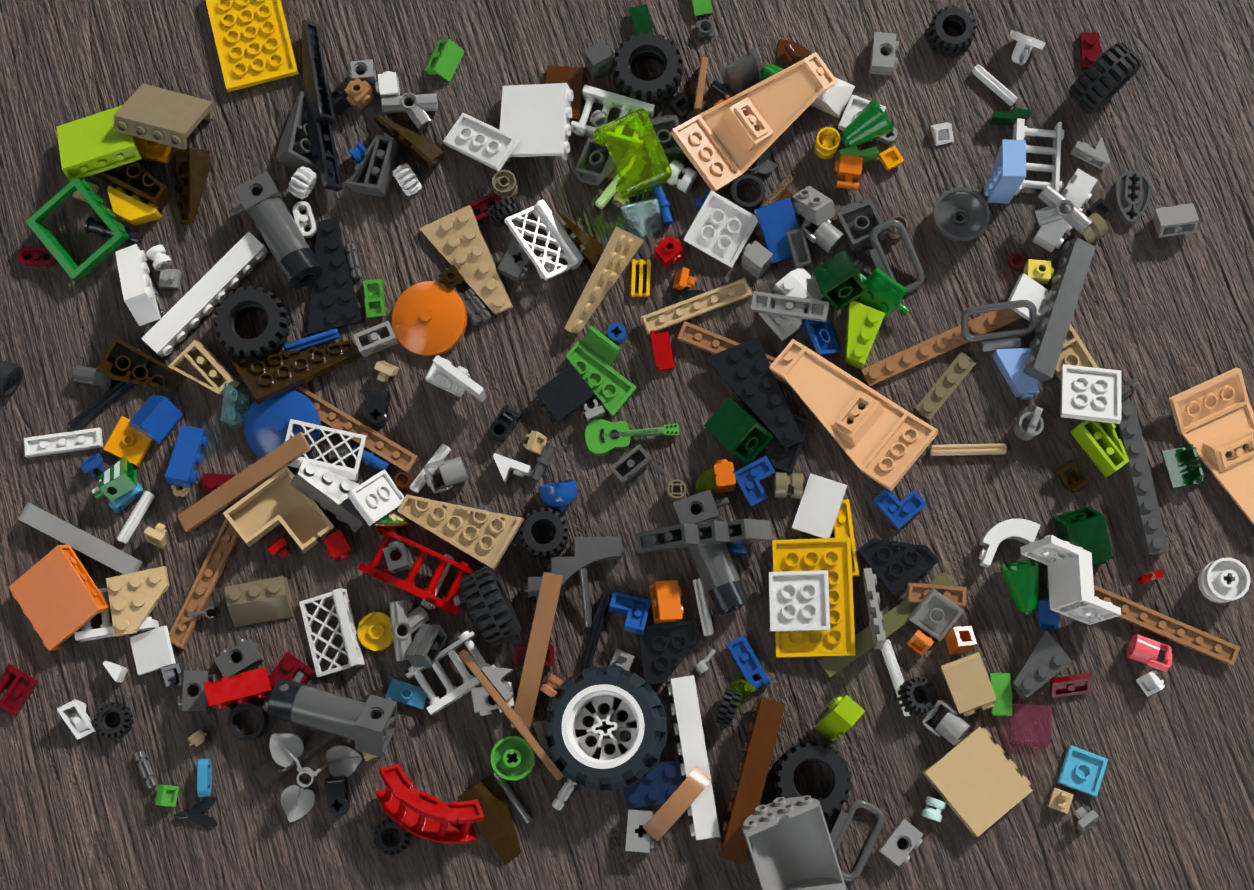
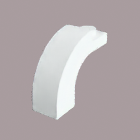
(1016, 529)

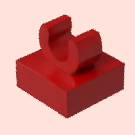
(278, 546)

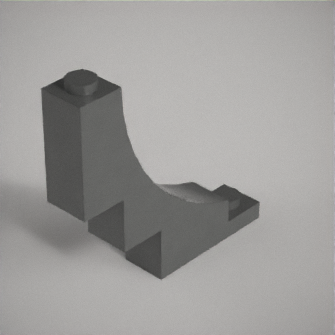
(704, 534)

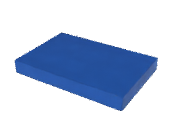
(773, 223)

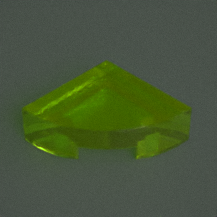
(705, 481)
(743, 687)

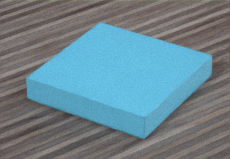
(1082, 771)

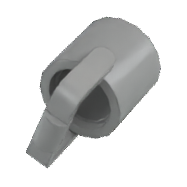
(825, 236)
(1029, 424)
(452, 472)
(950, 727)

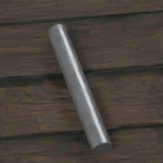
(585, 597)
(513, 798)

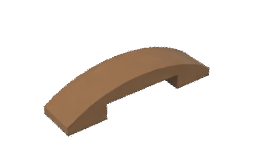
(677, 804)

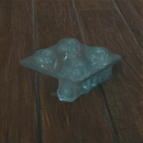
(642, 217)
(234, 406)

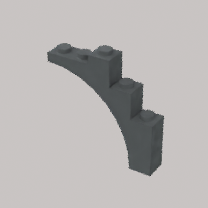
(587, 552)

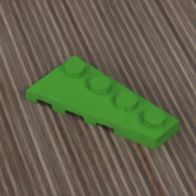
(604, 381)

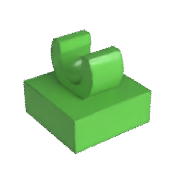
(166, 795)

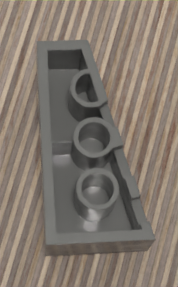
(329, 491)

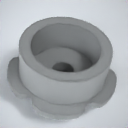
(598, 118)

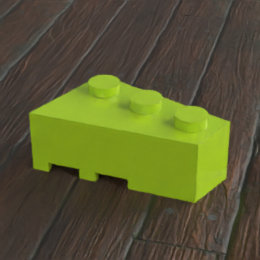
(861, 332)
(1101, 445)
(840, 717)

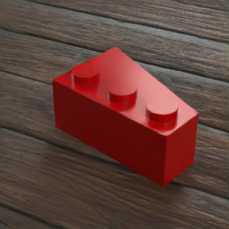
(238, 688)

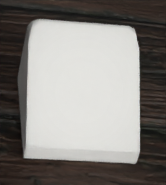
(942, 133)
(116, 671)

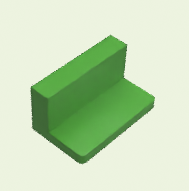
(444, 59)
(601, 346)

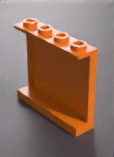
(58, 596)

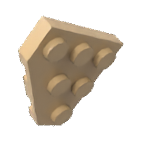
(134, 597)

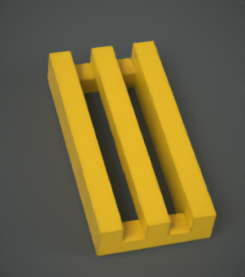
(648, 263)

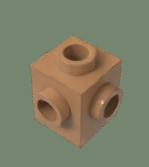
(358, 93)

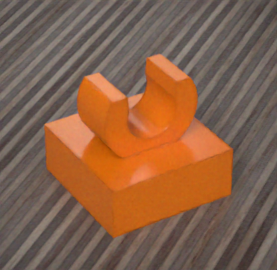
(683, 279)
(920, 642)

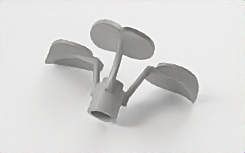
(295, 799)

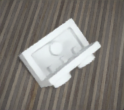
(782, 325)

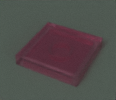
(1030, 725)

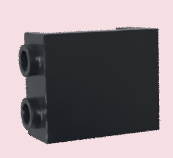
(564, 395)

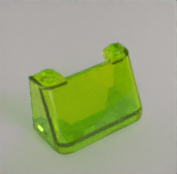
(634, 153)

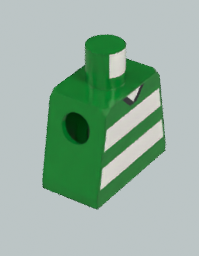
(116, 480)

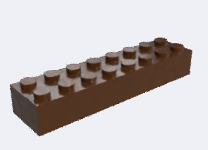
(752, 777)

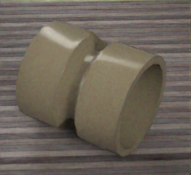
(504, 184)
(1095, 230)
(781, 484)

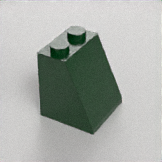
(839, 280)
(738, 431)
(1087, 530)

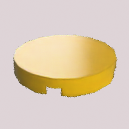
(375, 631)

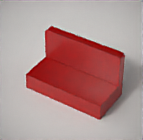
(662, 351)

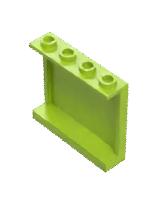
(93, 145)

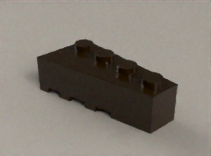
(137, 182)

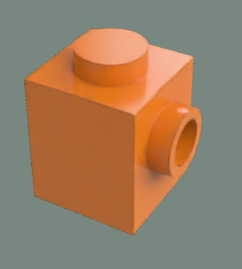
(960, 640)

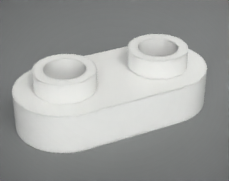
(305, 220)

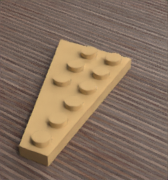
(464, 246)

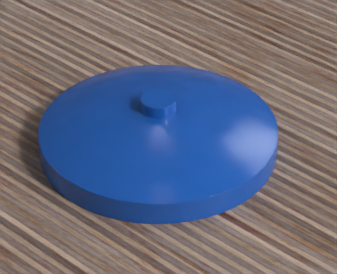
(269, 421)

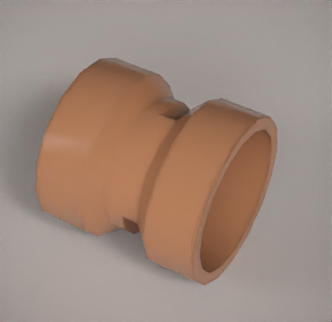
(552, 685)

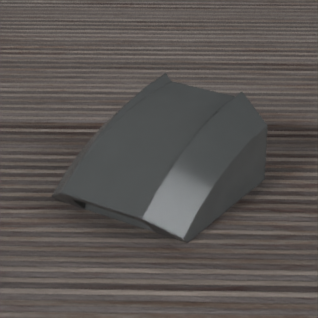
(743, 72)
(663, 127)
(594, 163)
(857, 223)

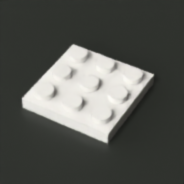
(721, 229)
(1090, 394)
(799, 601)

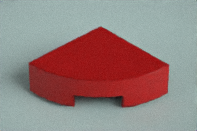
(1150, 577)

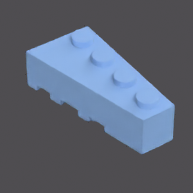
(1007, 172)

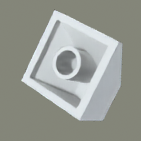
(835, 98)

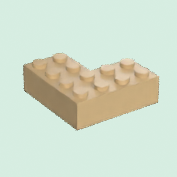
(276, 504)

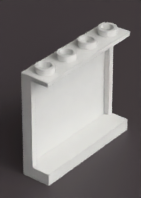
(537, 118)

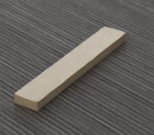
(696, 306)

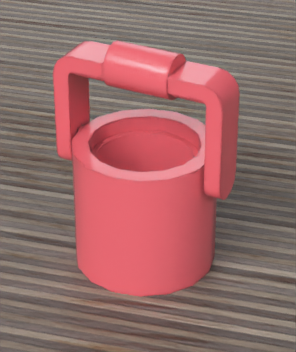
(1147, 650)

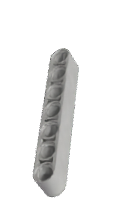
(79, 539)

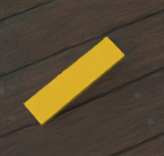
(844, 529)

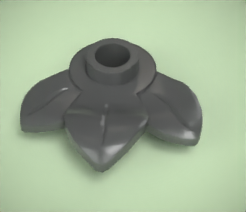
(762, 164)

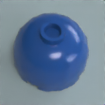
(558, 494)

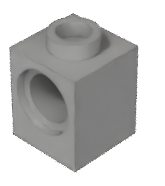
(363, 65)

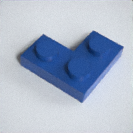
(749, 480)
(899, 512)
(635, 609)

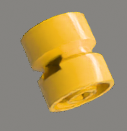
(827, 143)

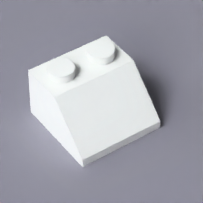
(798, 284)

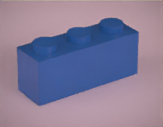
(186, 456)

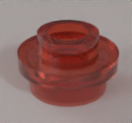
(1018, 257)

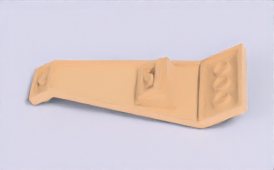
(725, 141)
(1219, 421)
(883, 436)

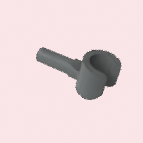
(202, 613)

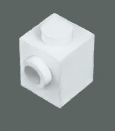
(388, 84)

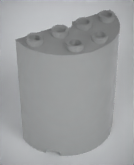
(792, 846)

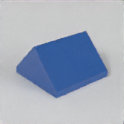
(821, 338)
(156, 418)

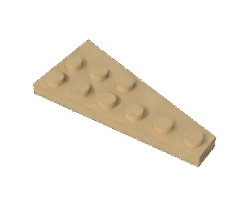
(611, 264)
(472, 530)

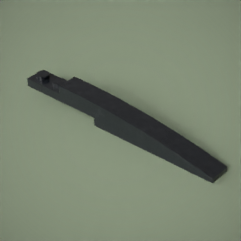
(319, 106)

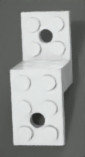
(1070, 580)

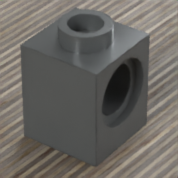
(401, 564)

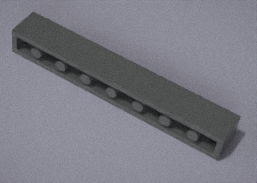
(1058, 309)
(1140, 484)

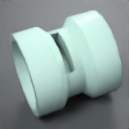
(931, 813)

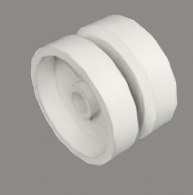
(1224, 580)

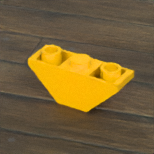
(131, 208)

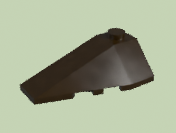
(417, 146)
(191, 173)
(586, 244)
(133, 366)
(497, 823)

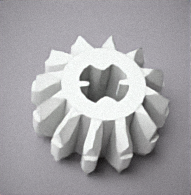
(407, 179)
(302, 182)

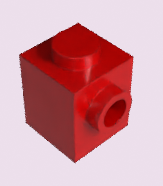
(338, 546)

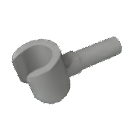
(701, 667)

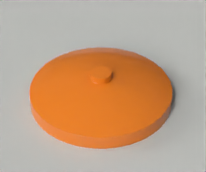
(429, 318)

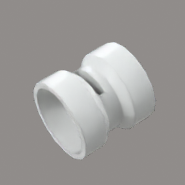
(159, 258)

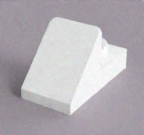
(506, 464)
(76, 718)

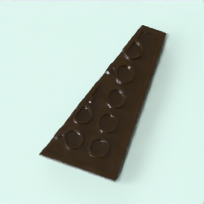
(289, 369)

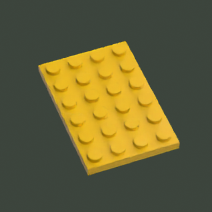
(251, 41)
(820, 555)

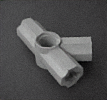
(416, 112)
(1052, 213)
(411, 622)

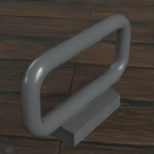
(877, 258)
(1000, 339)
(839, 825)

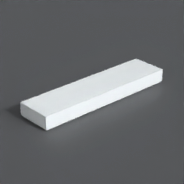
(63, 442)

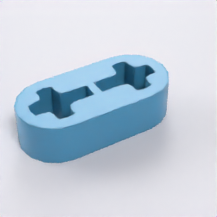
(123, 501)
(204, 777)

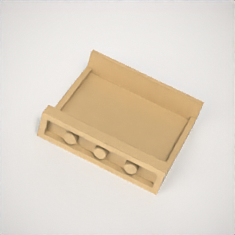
(978, 781)

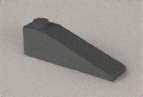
(295, 143)

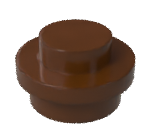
(403, 480)

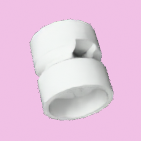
(688, 179)

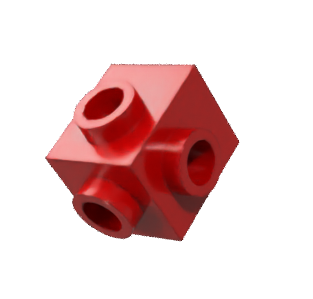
(668, 251)

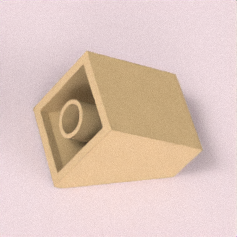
(969, 684)

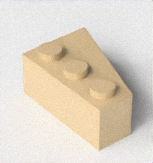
(203, 367)

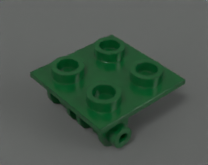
(1182, 466)

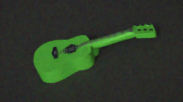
(608, 436)

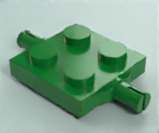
(883, 293)

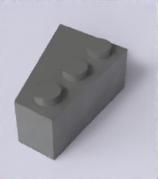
(376, 168)
(1040, 665)

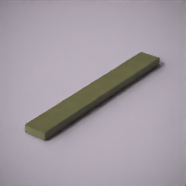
(891, 622)

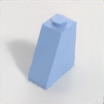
(1012, 366)

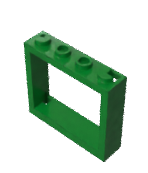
(54, 246)

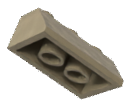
(259, 601)

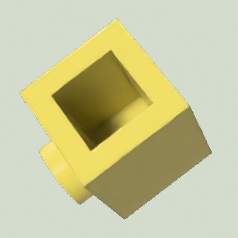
(1039, 270)

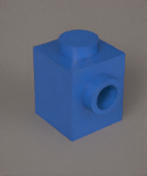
(1047, 618)

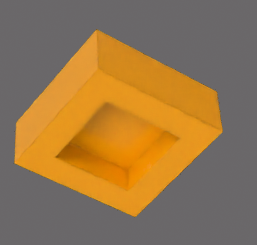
(891, 158)

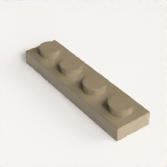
(945, 386)

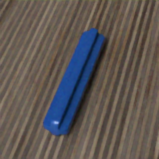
(313, 340)

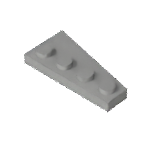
(875, 614)

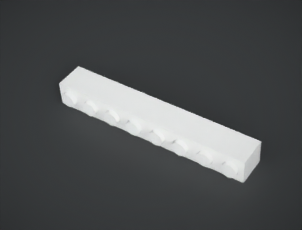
(205, 295)
(694, 754)

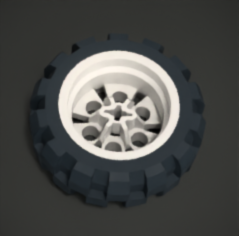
(569, 713)

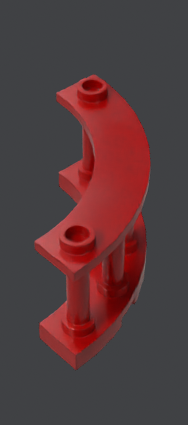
(407, 584)
(412, 808)

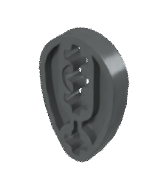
(1121, 196)

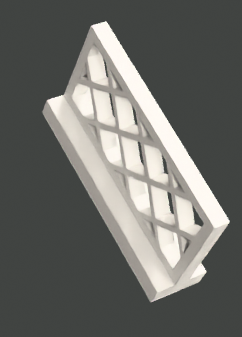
(555, 234)
(349, 473)
(347, 627)

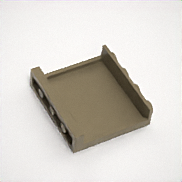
(162, 115)

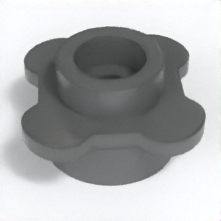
(705, 24)

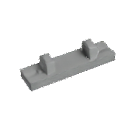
(789, 306)

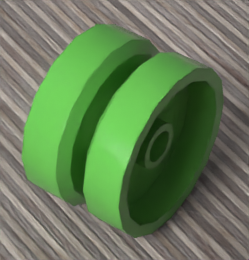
(501, 758)

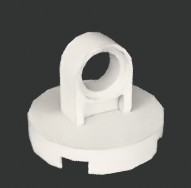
(1024, 46)

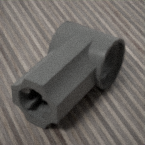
(92, 377)

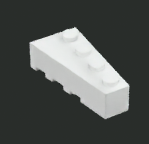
(1076, 191)
(137, 284)

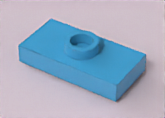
(407, 693)

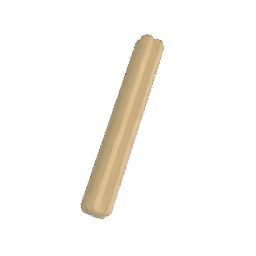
(968, 449)

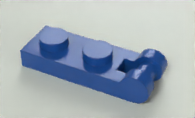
(748, 662)

